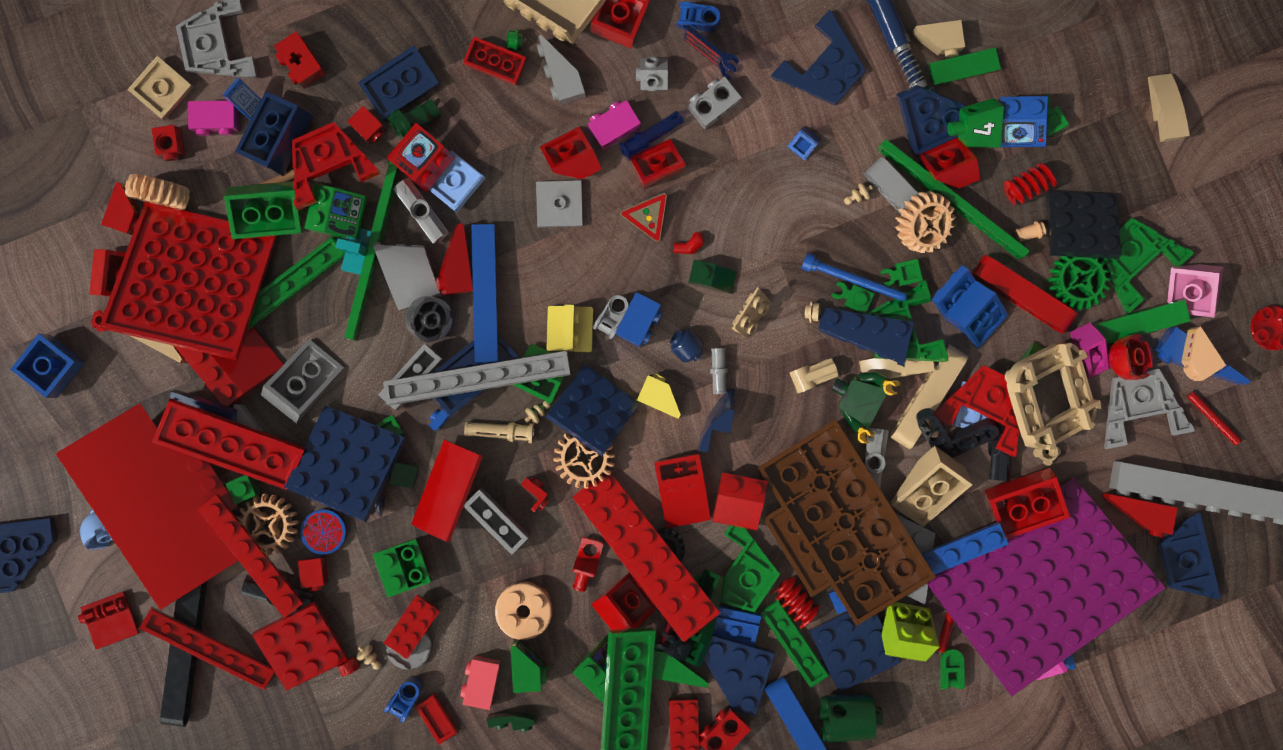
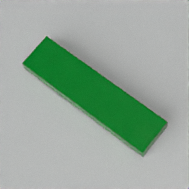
(1144, 321)
(794, 643)

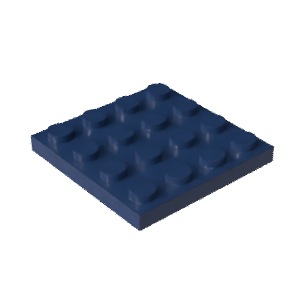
(345, 463)

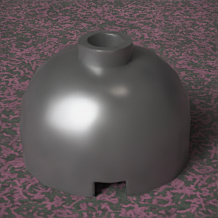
(428, 318)

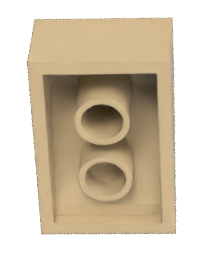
(931, 486)

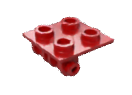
(109, 620)

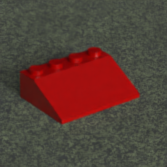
(235, 379)

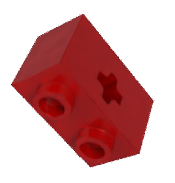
(295, 47)

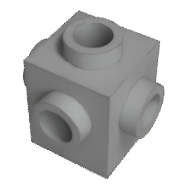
(653, 73)

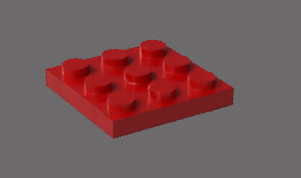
(300, 646)

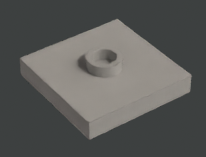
(559, 204)

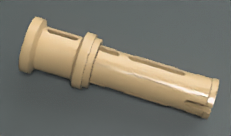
(511, 431)

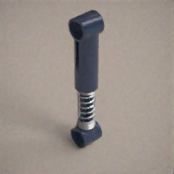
(897, 40)

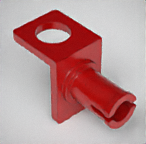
(585, 564)

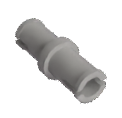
(719, 370)

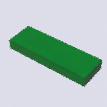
(964, 67)

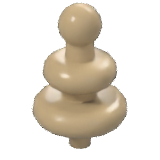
(858, 194)
(538, 410)
(365, 653)

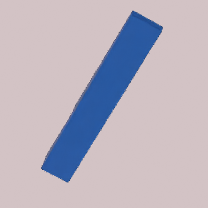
(484, 293)

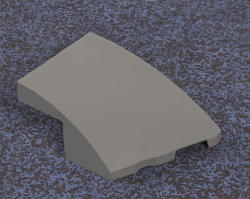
(407, 272)

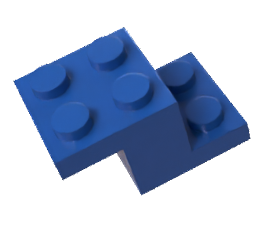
(970, 306)

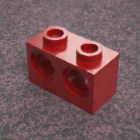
(729, 737)

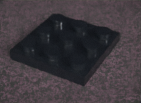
(1083, 225)

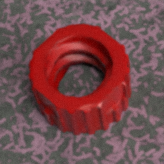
(348, 667)

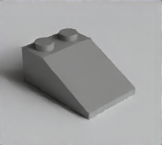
(301, 381)

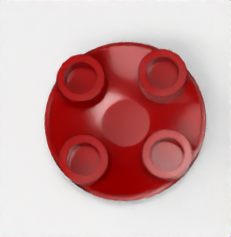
(1268, 327)

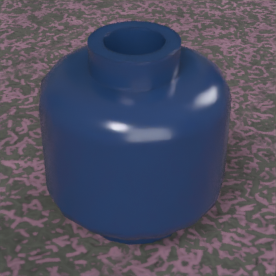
(686, 345)

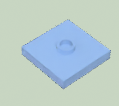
(457, 183)

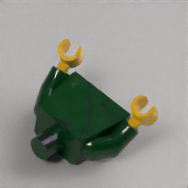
(863, 399)

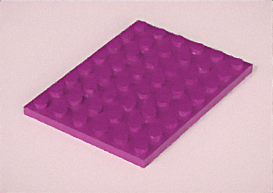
(1046, 592)

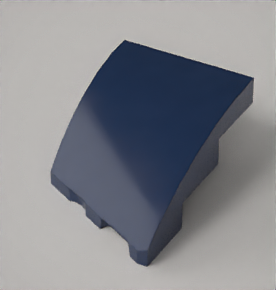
(719, 419)

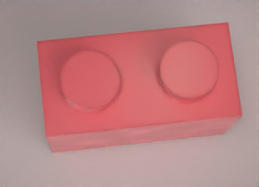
(481, 682)

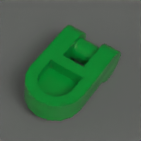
(952, 661)

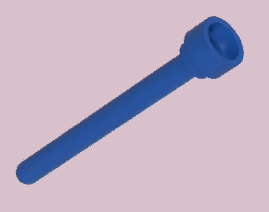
(813, 263)

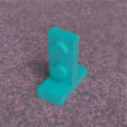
(354, 251)

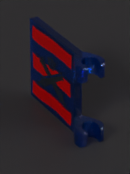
(710, 51)

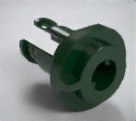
(420, 114)

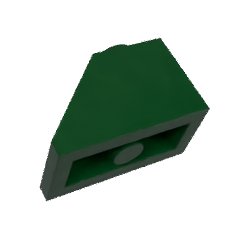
(712, 276)

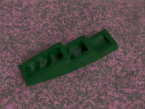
(712, 586)

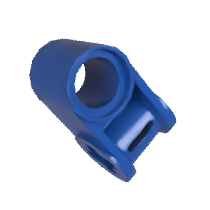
(696, 17)
(403, 701)

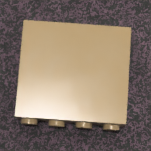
(563, 17)

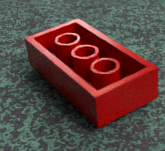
(495, 61)
(412, 626)
(684, 723)

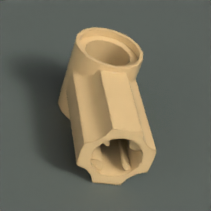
(809, 376)

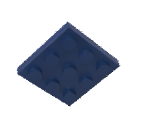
(593, 410)
(851, 650)

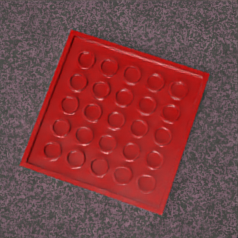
(188, 282)

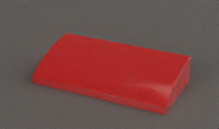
(446, 490)

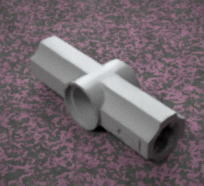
(412, 200)
(876, 448)

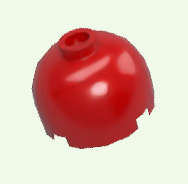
(1130, 357)

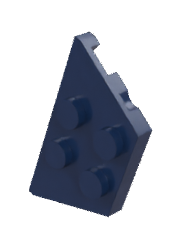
(1188, 559)

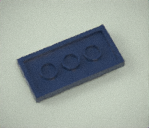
(466, 358)

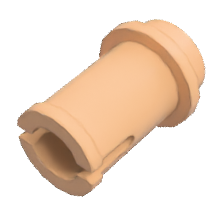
(1030, 232)

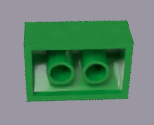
(262, 210)

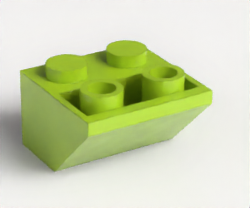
(909, 632)

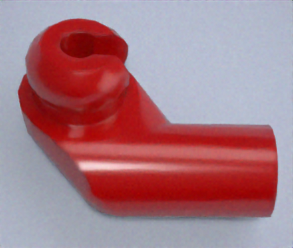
(692, 246)

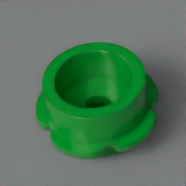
(513, 40)

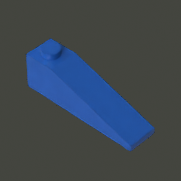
(1171, 349)

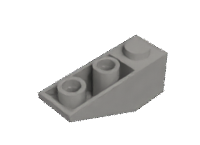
(564, 75)

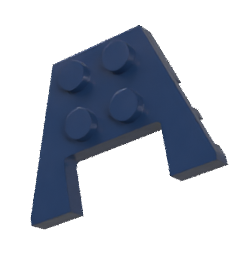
(833, 70)

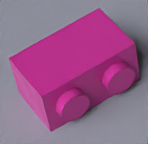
(213, 117)
(613, 124)

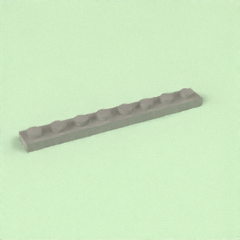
(476, 378)

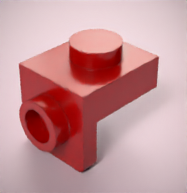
(535, 487)

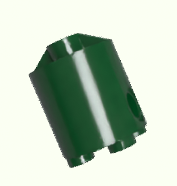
(849, 717)

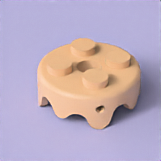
(523, 594)

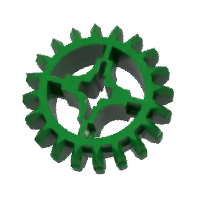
(1084, 286)

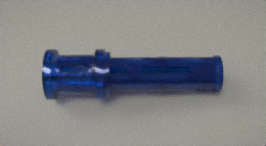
(642, 140)

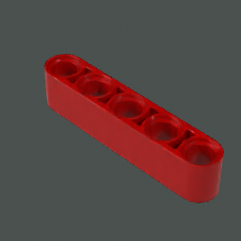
(1024, 294)

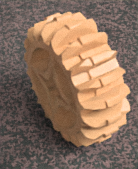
(157, 191)
(932, 221)
(566, 464)
(273, 530)

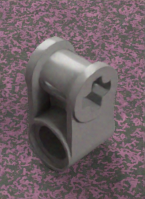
(610, 317)

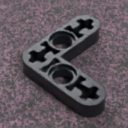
(947, 440)

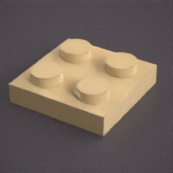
(160, 88)

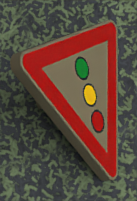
(647, 215)

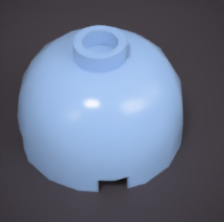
(93, 533)

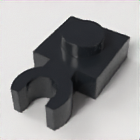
(675, 646)

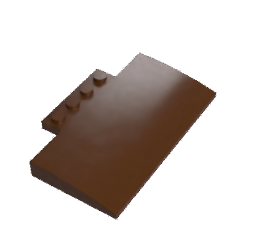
(841, 525)

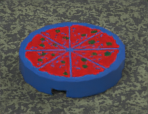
(323, 531)

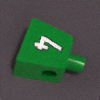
(979, 124)

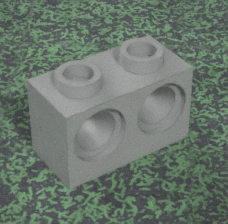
(718, 106)

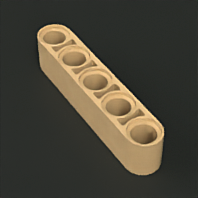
(928, 396)

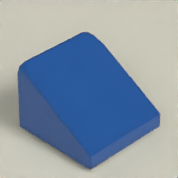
(804, 143)

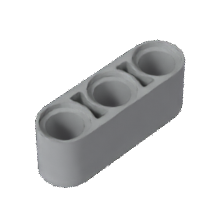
(890, 183)

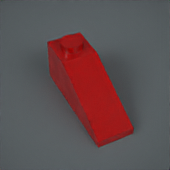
(455, 270)
(1147, 515)

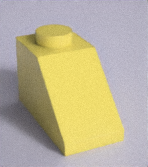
(659, 395)

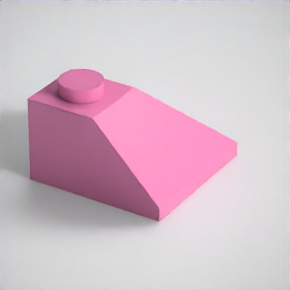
(1198, 286)

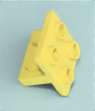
(569, 328)

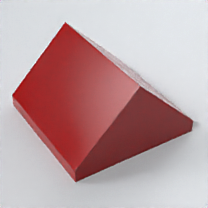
(658, 163)

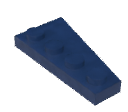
(877, 334)

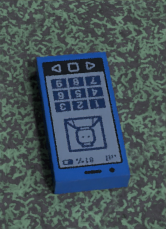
(242, 98)

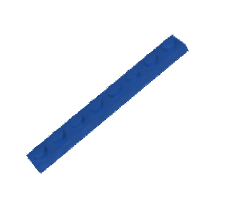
(954, 553)

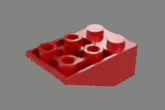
(682, 490)

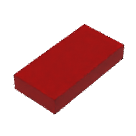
(436, 718)

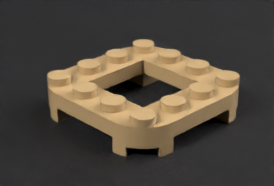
(1025, 374)

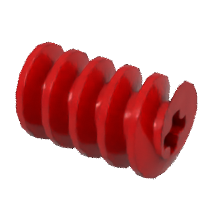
(1029, 182)
(797, 601)

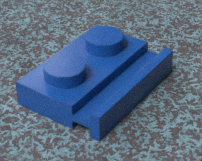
(737, 624)

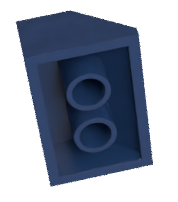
(271, 133)

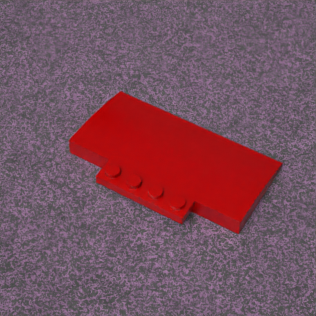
(151, 503)

